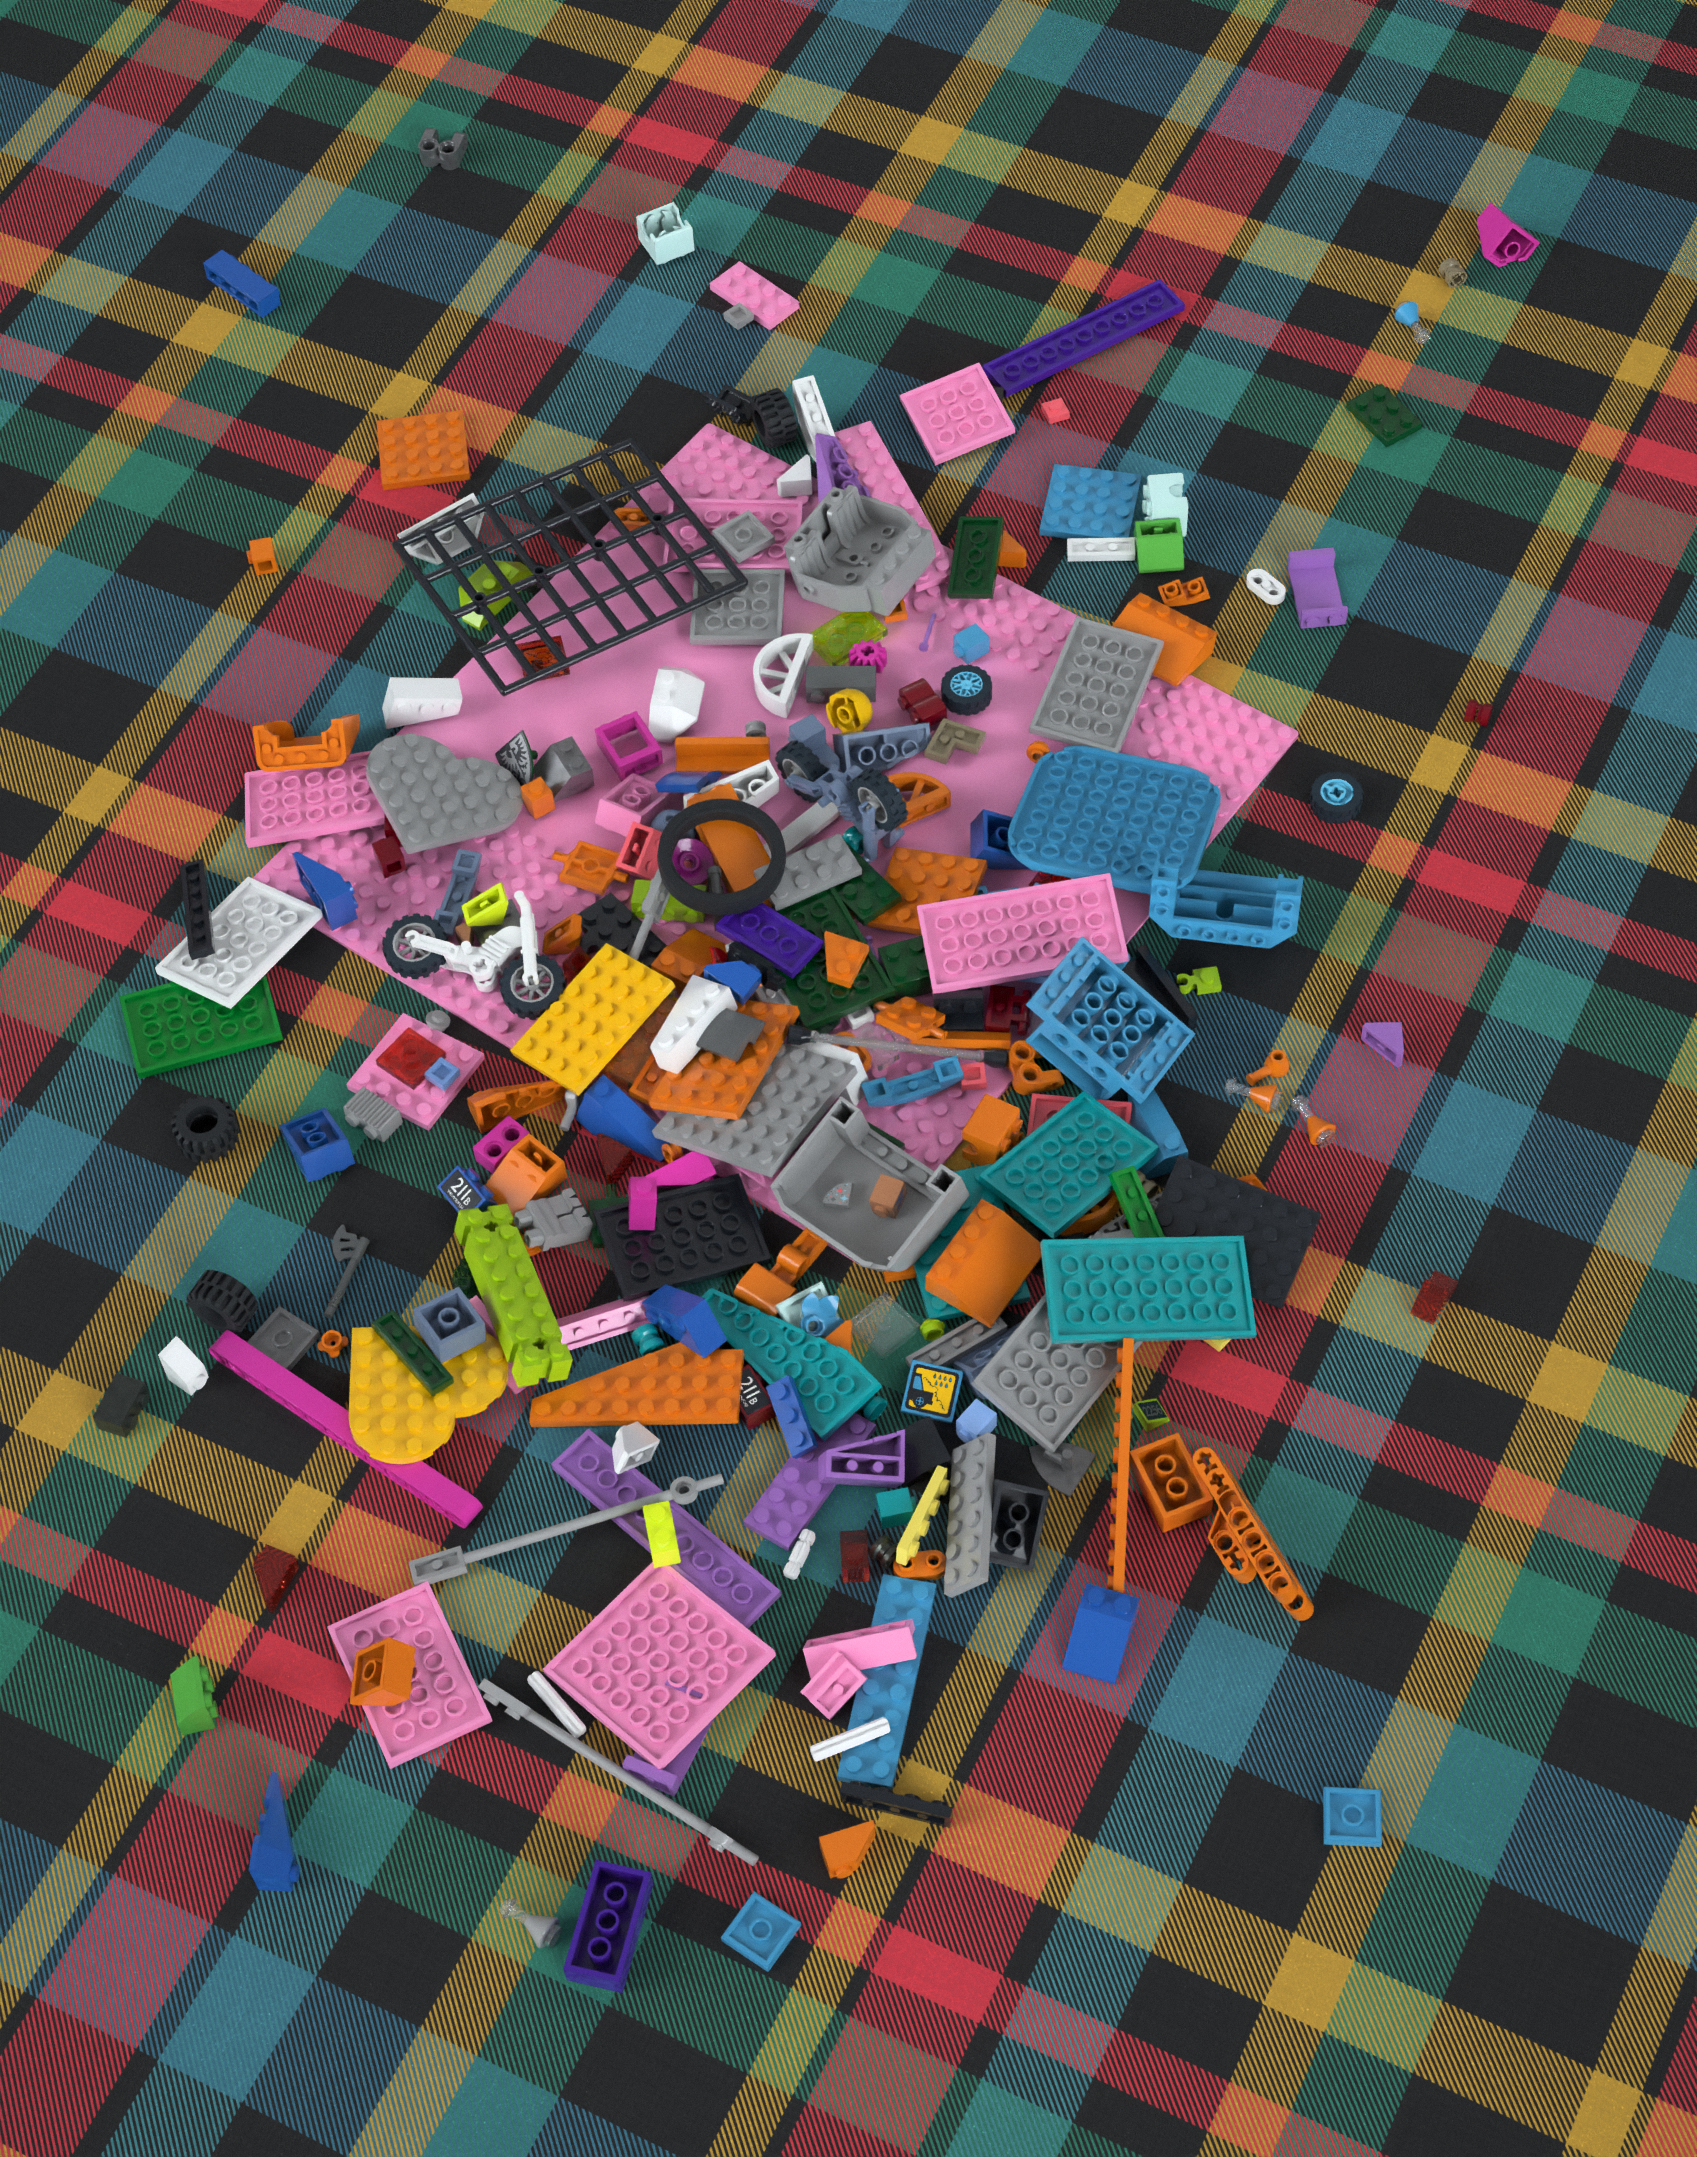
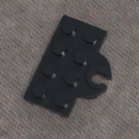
(615, 924)

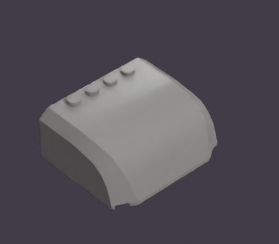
(850, 1151)

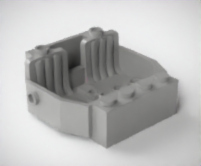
(858, 553)

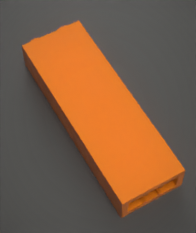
(732, 844)

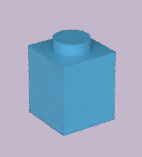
(971, 644)

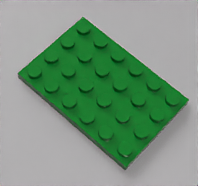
(181, 1028)

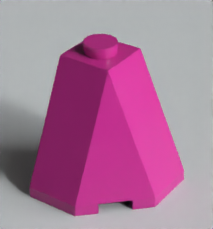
(1503, 238)

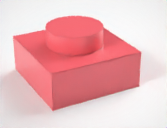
(1055, 410)
(973, 1076)

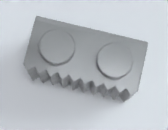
(372, 1114)

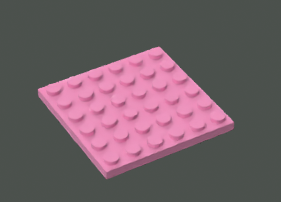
(652, 1635)

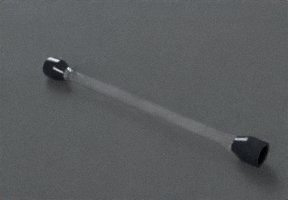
(801, 1035)

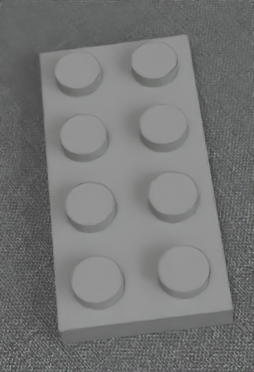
(813, 871)

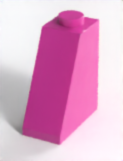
(642, 1203)

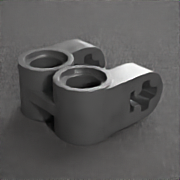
(447, 153)

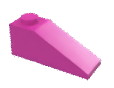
(685, 1171)

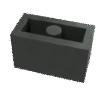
(121, 1405)

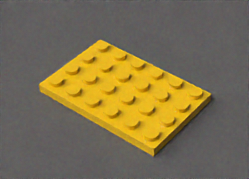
(592, 1019)

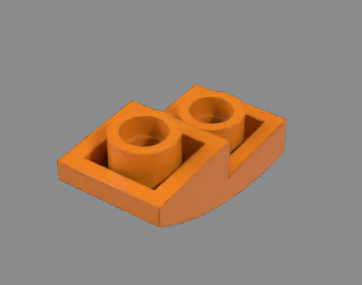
(1183, 594)

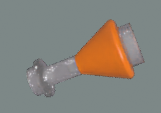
(1264, 1096)
(1319, 1130)

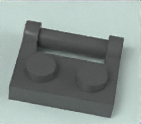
(714, 886)

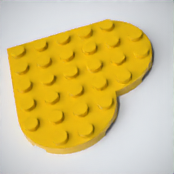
(395, 1413)

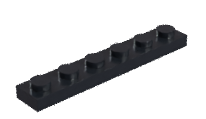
(197, 909)

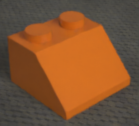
(383, 1674)

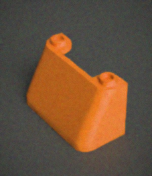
(281, 751)

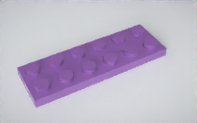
(795, 1491)

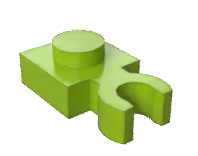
(1203, 980)

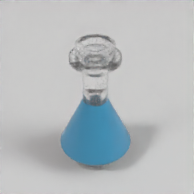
(1408, 314)

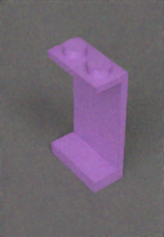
(1316, 588)
(672, 1775)

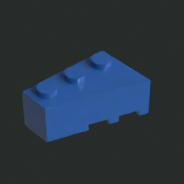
(685, 1319)

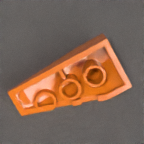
(496, 1103)

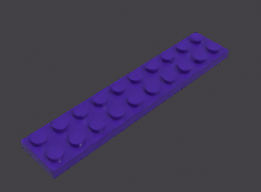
(1083, 337)

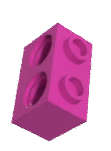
(498, 1143)

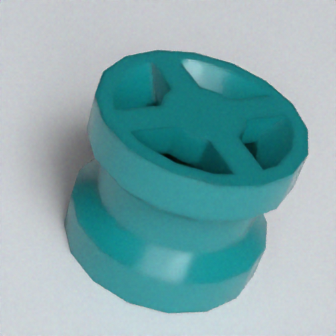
(854, 839)

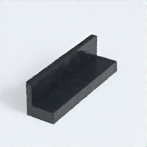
(1153, 979)

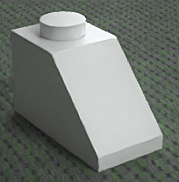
(183, 1367)
(633, 1447)

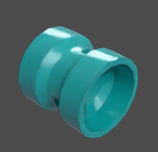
(646, 1338)
(873, 1407)

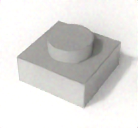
(738, 316)

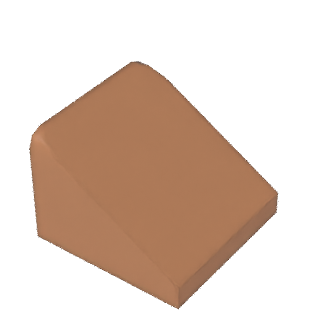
(464, 933)

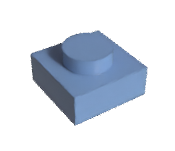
(442, 1073)

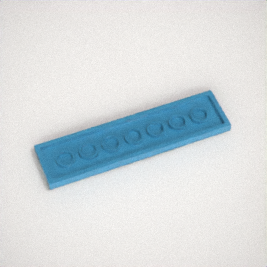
(888, 1687)

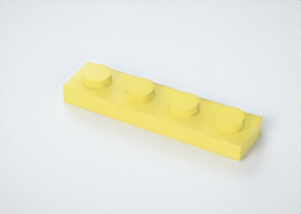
(919, 1522)

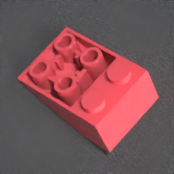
(640, 852)

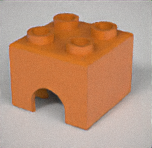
(991, 1131)

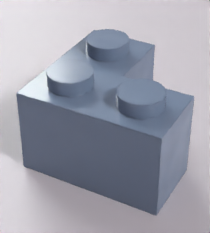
(813, 735)

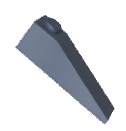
(881, 746)

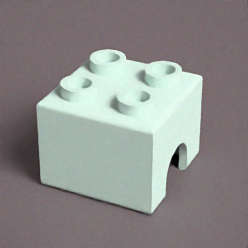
(664, 233)
(1165, 499)

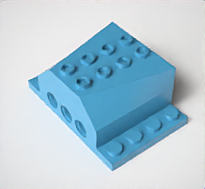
(1104, 1027)

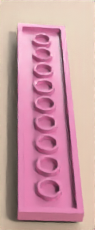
(885, 482)

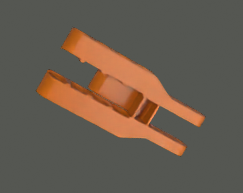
(1240, 1524)

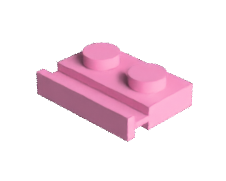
(834, 1685)

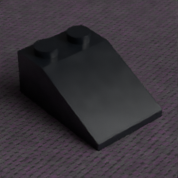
(1016, 1524)

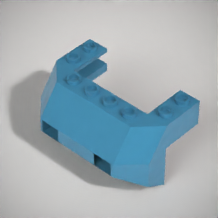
(1225, 906)

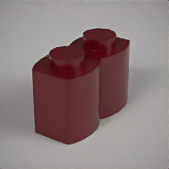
(922, 703)

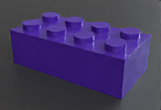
(608, 1926)

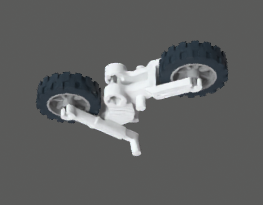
(480, 962)

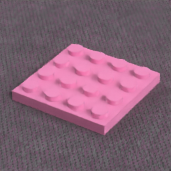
(957, 414)
(427, 1101)

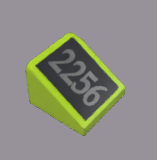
(1150, 1414)

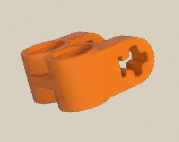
(1040, 1080)

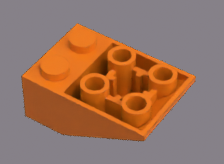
(526, 1174)

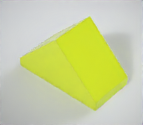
(487, 907)

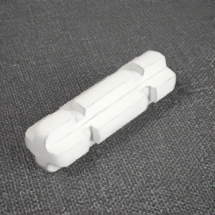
(799, 1554)

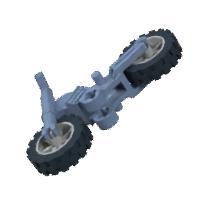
(862, 796)

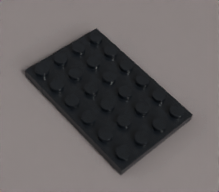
(1215, 1204)
(696, 1237)

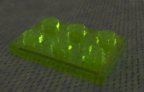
(839, 634)

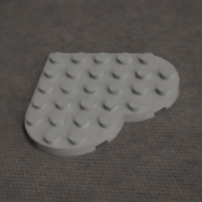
(437, 797)

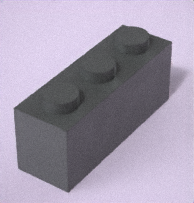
(827, 680)

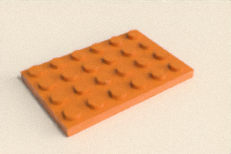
(721, 1086)

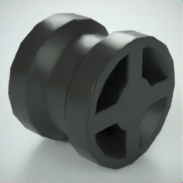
(884, 1551)

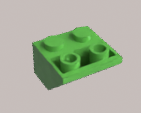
(1159, 545)
(193, 1697)

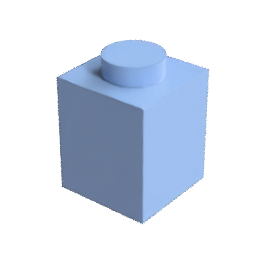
(975, 1421)

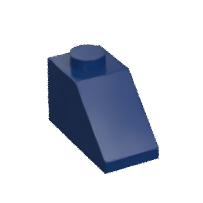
(736, 975)

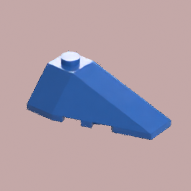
(614, 1114)

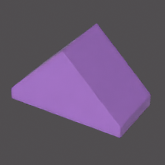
(1385, 1039)

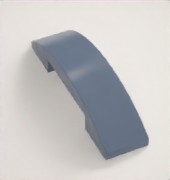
(459, 891)

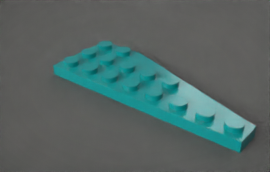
(825, 1375)

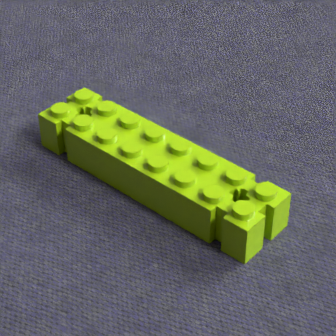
(513, 1295)

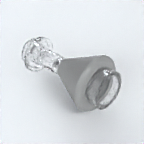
(543, 1929)

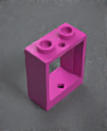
(645, 758)

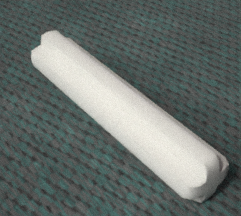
(556, 1704)
(850, 1739)

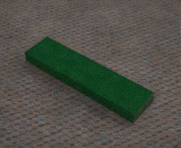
(412, 1352)

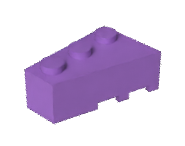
(866, 1463)

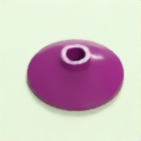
(698, 855)

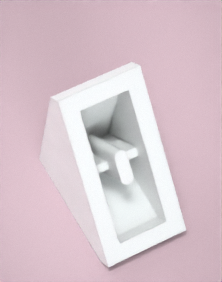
(796, 480)

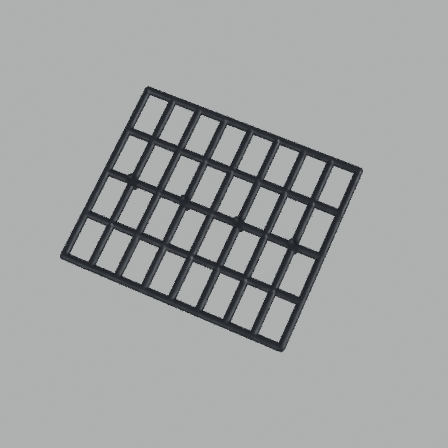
(540, 573)

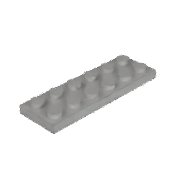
(970, 1515)

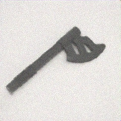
(355, 1257)

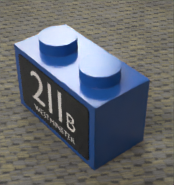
(465, 1190)

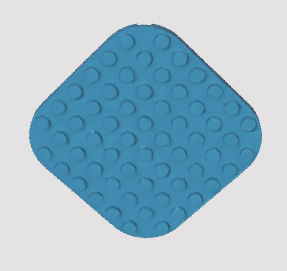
(1113, 815)

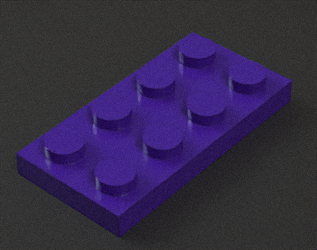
(772, 937)

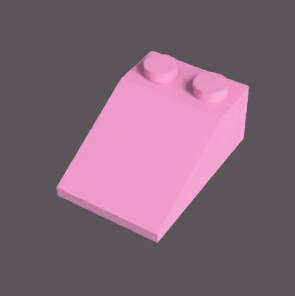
(630, 801)

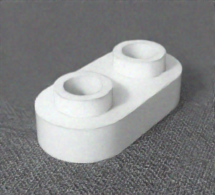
(1269, 588)

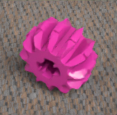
(868, 655)

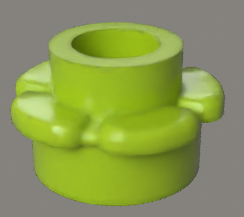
(932, 1329)

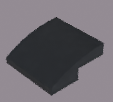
(923, 1451)

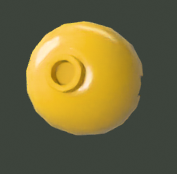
(849, 710)

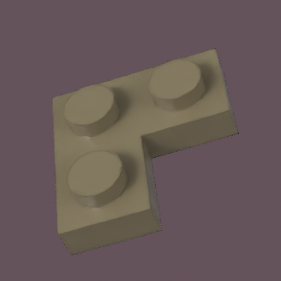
(951, 736)

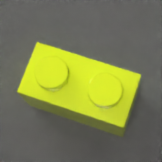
(661, 1534)

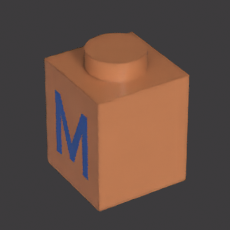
(887, 1196)

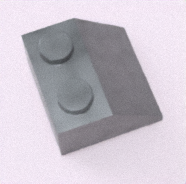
(564, 769)

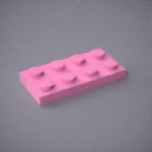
(756, 293)

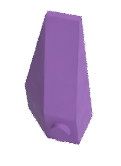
(833, 467)

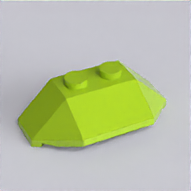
(485, 582)

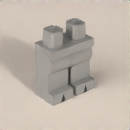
(554, 1221)

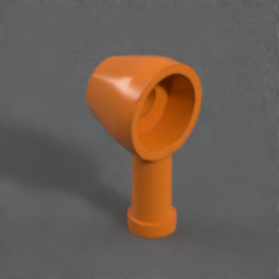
(1271, 1067)

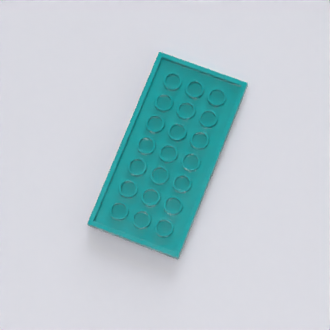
(1147, 1289)

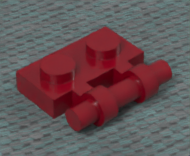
(1000, 1009)

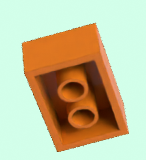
(1170, 1482)

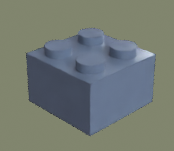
(449, 1325)

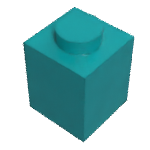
(895, 1507)

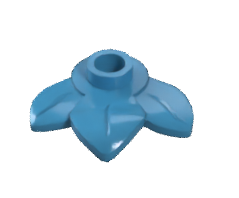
(823, 1314)

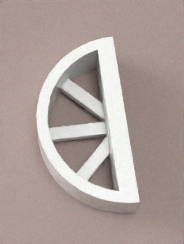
(810, 412)
(780, 648)

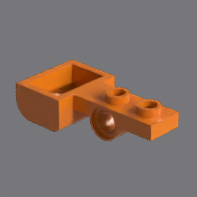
(767, 1288)

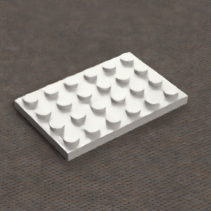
(250, 936)

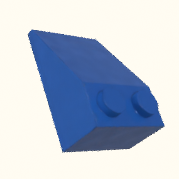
(990, 841)
(327, 891)
(317, 1144)
(1101, 1633)

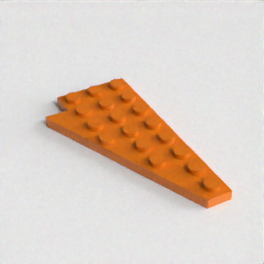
(655, 1389)

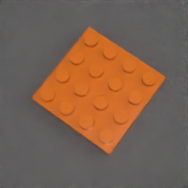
(423, 450)
(926, 879)

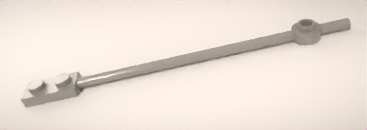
(653, 909)
(453, 1561)
(517, 1709)

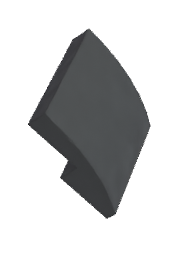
(730, 1034)

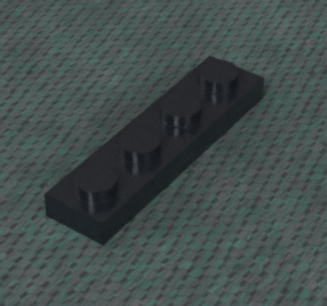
(906, 1806)

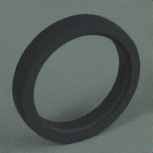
(727, 902)

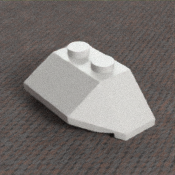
(450, 538)
(674, 702)

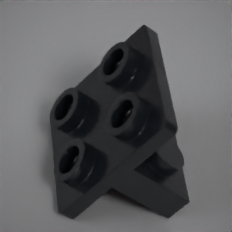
(961, 1008)

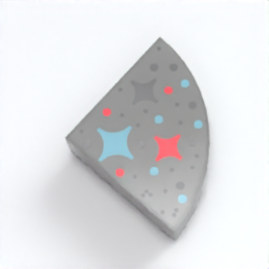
(839, 1196)

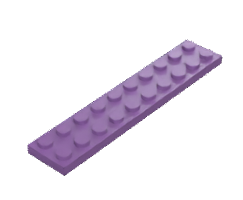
(703, 1556)

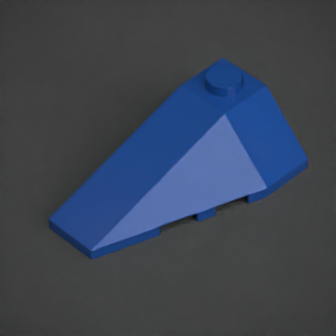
(272, 1853)

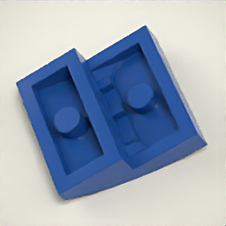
(687, 781)

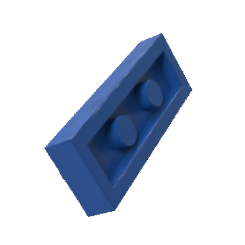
(792, 1417)

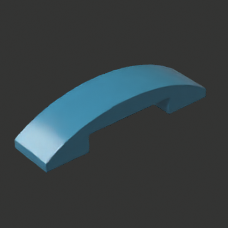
(913, 1086)

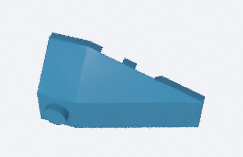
(1157, 1125)

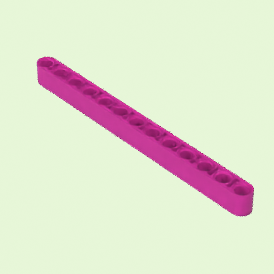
(334, 1422)

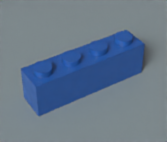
(242, 283)

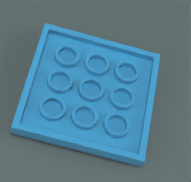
(1089, 503)

